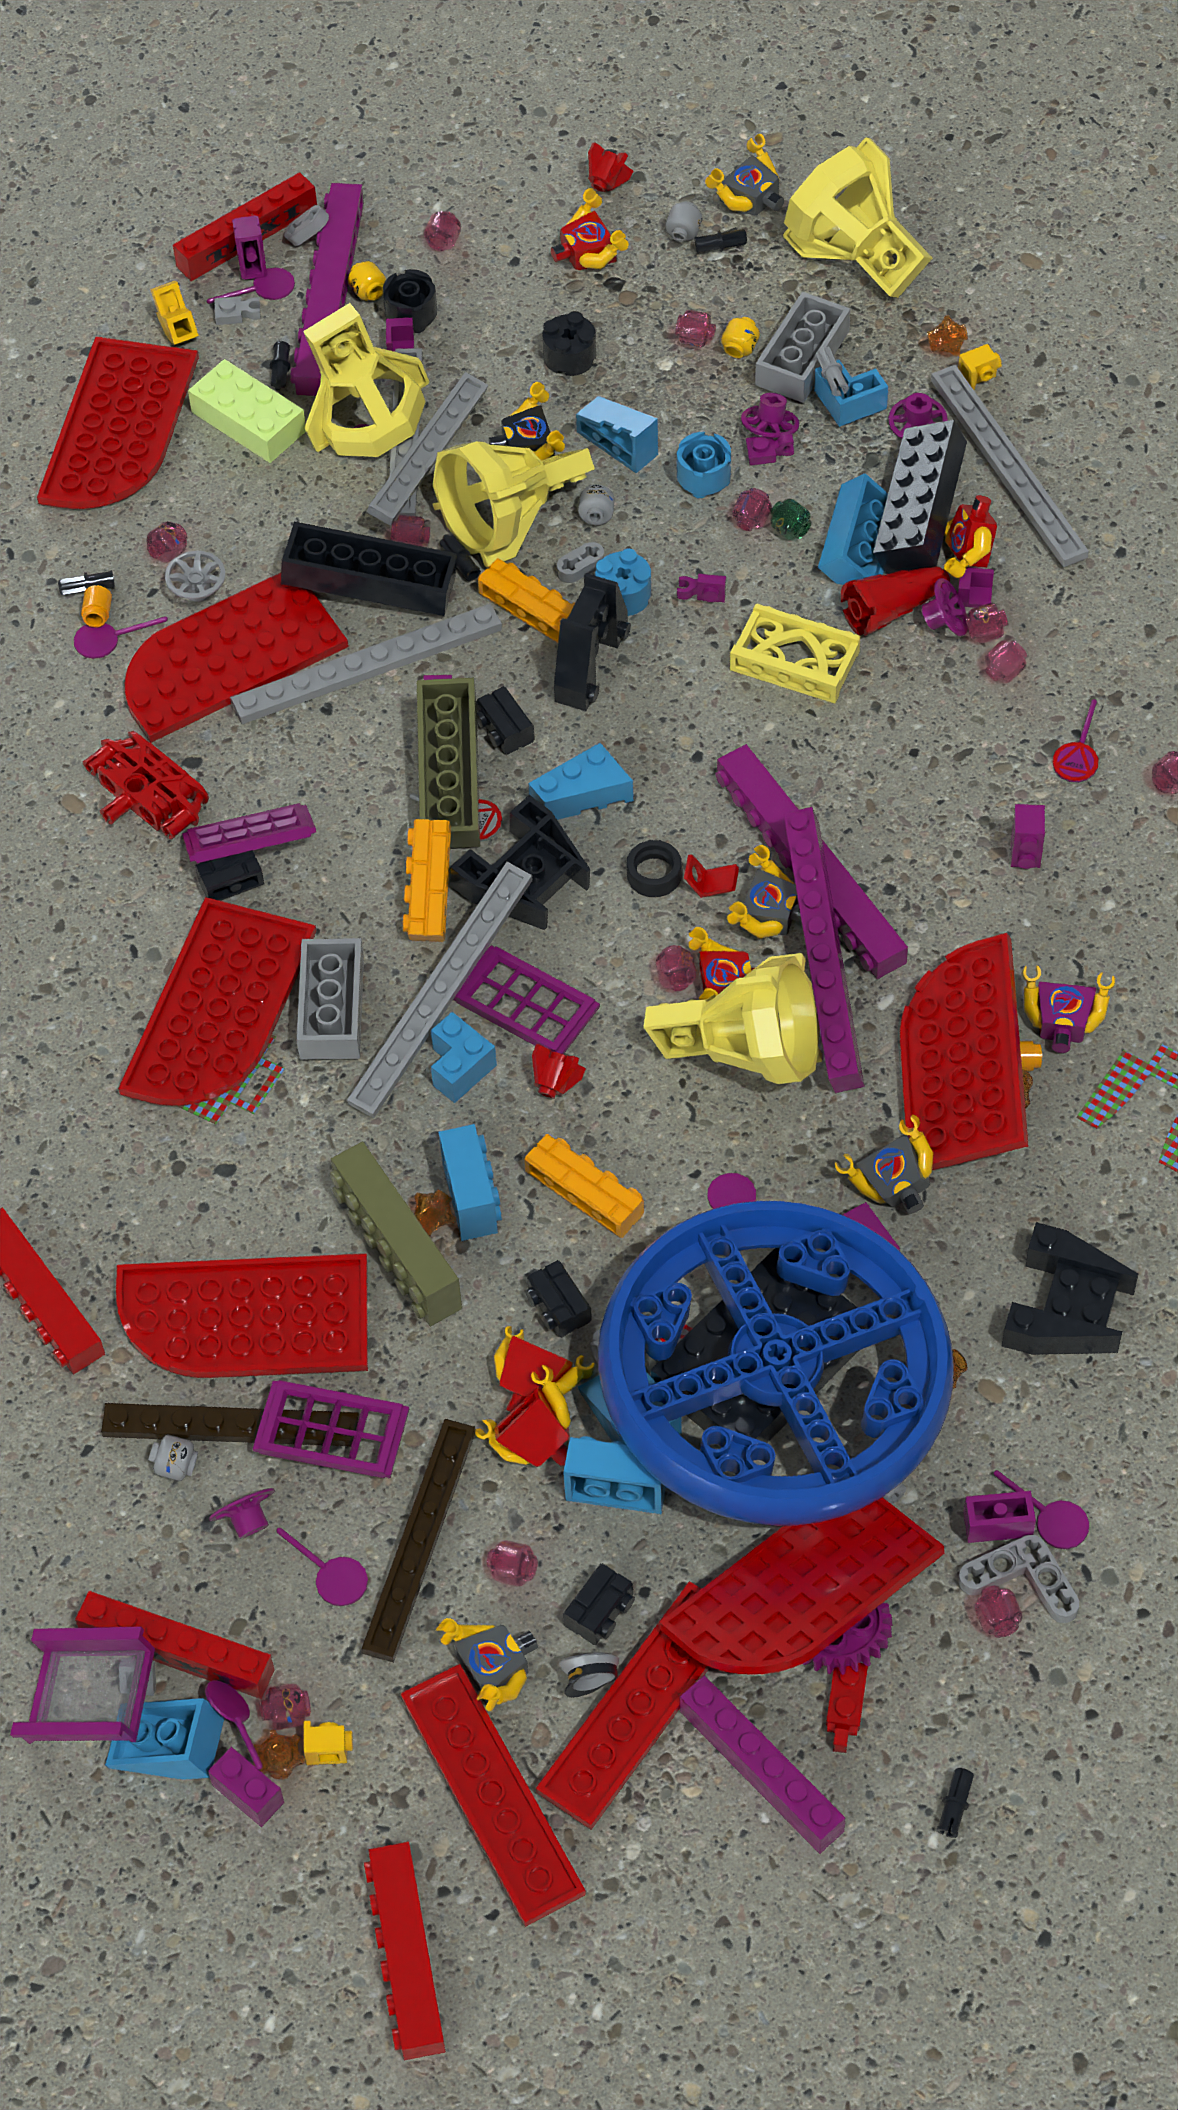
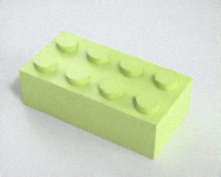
(247, 410)

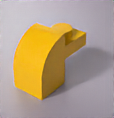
(172, 314)

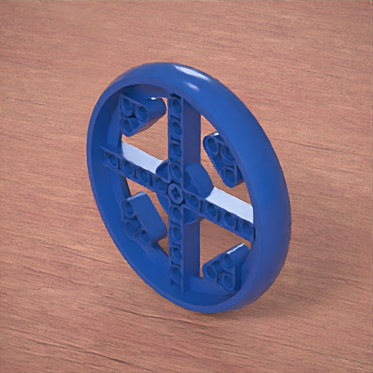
(775, 1360)

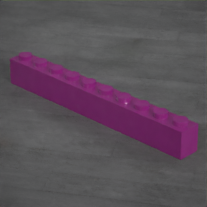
(330, 276)
(856, 916)
(824, 950)

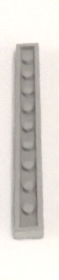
(1009, 466)
(366, 663)
(439, 990)

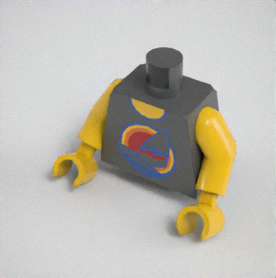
(751, 184)
(769, 902)
(895, 1171)
(490, 1658)

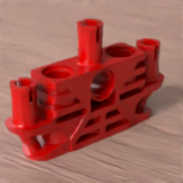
(146, 784)

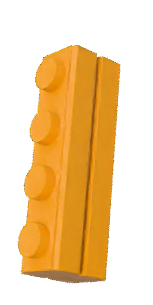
(524, 597)
(429, 880)
(585, 1185)

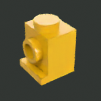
(979, 364)
(326, 1743)

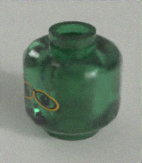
(790, 519)

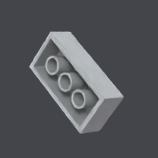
(790, 356)
(330, 999)

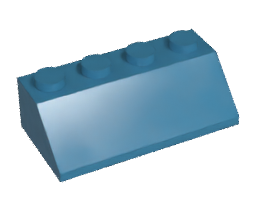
(854, 531)

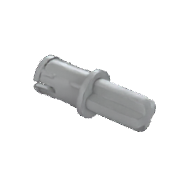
(831, 371)

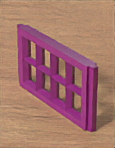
(248, 832)
(571, 1028)
(389, 1441)

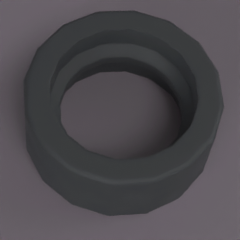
(654, 850)

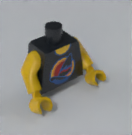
(529, 427)

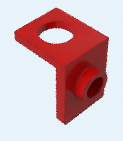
(711, 881)

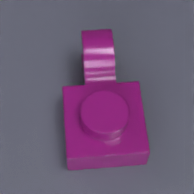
(764, 449)
(707, 588)

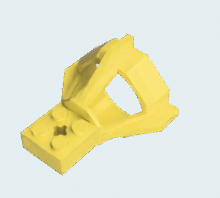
(857, 222)
(348, 367)
(511, 480)
(743, 1023)

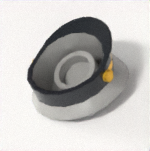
(589, 1672)

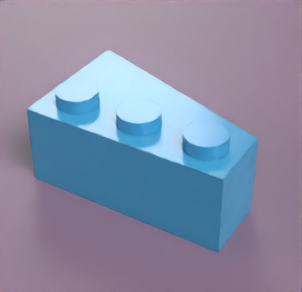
(620, 432)
(582, 784)

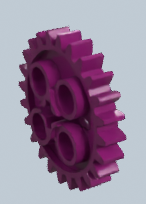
(858, 1644)

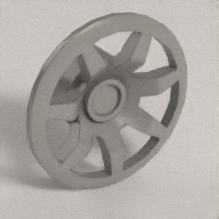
(195, 580)

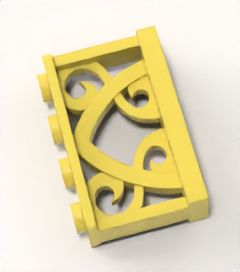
(795, 676)

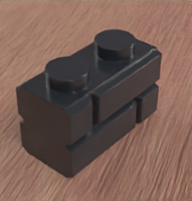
(504, 720)
(229, 875)
(558, 1299)
(599, 1604)

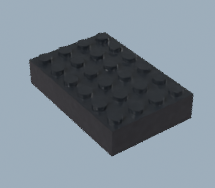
(713, 1336)

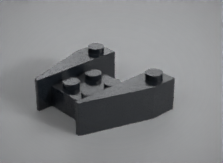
(595, 619)
(541, 851)
(1077, 1300)

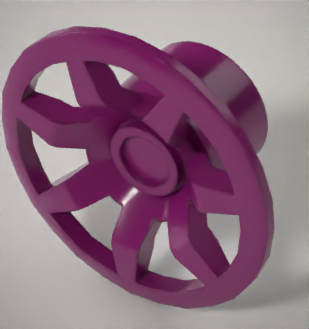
(917, 412)
(770, 413)
(942, 610)
(249, 1516)

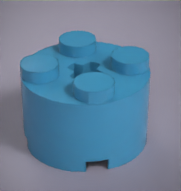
(703, 464)
(632, 576)

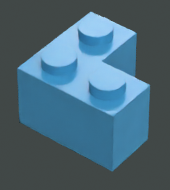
(864, 397)
(464, 1057)

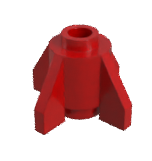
(607, 170)
(555, 1072)

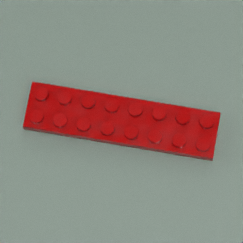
(622, 1726)
(493, 1795)

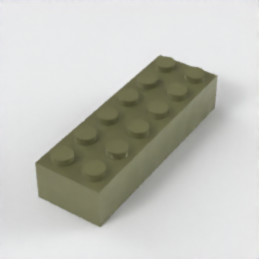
(449, 757)
(395, 1234)

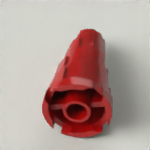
(883, 598)

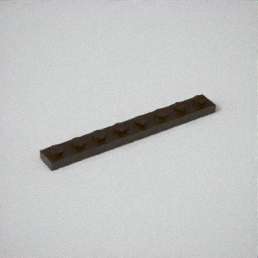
(215, 1424)
(418, 1541)

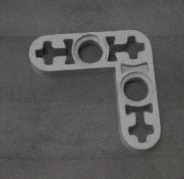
(1024, 1564)

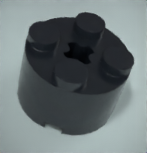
(411, 297)
(569, 344)

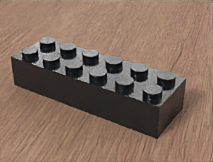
(920, 497)
(369, 568)

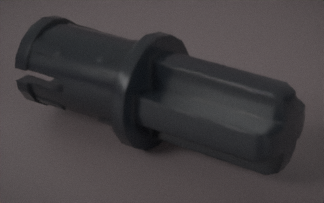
(720, 240)
(280, 365)
(464, 562)
(81, 583)
(955, 1802)

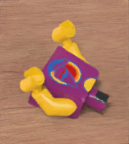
(1064, 1010)

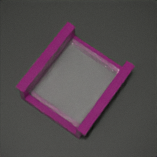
(88, 1685)

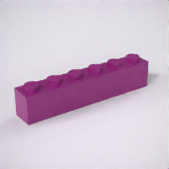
(762, 1764)

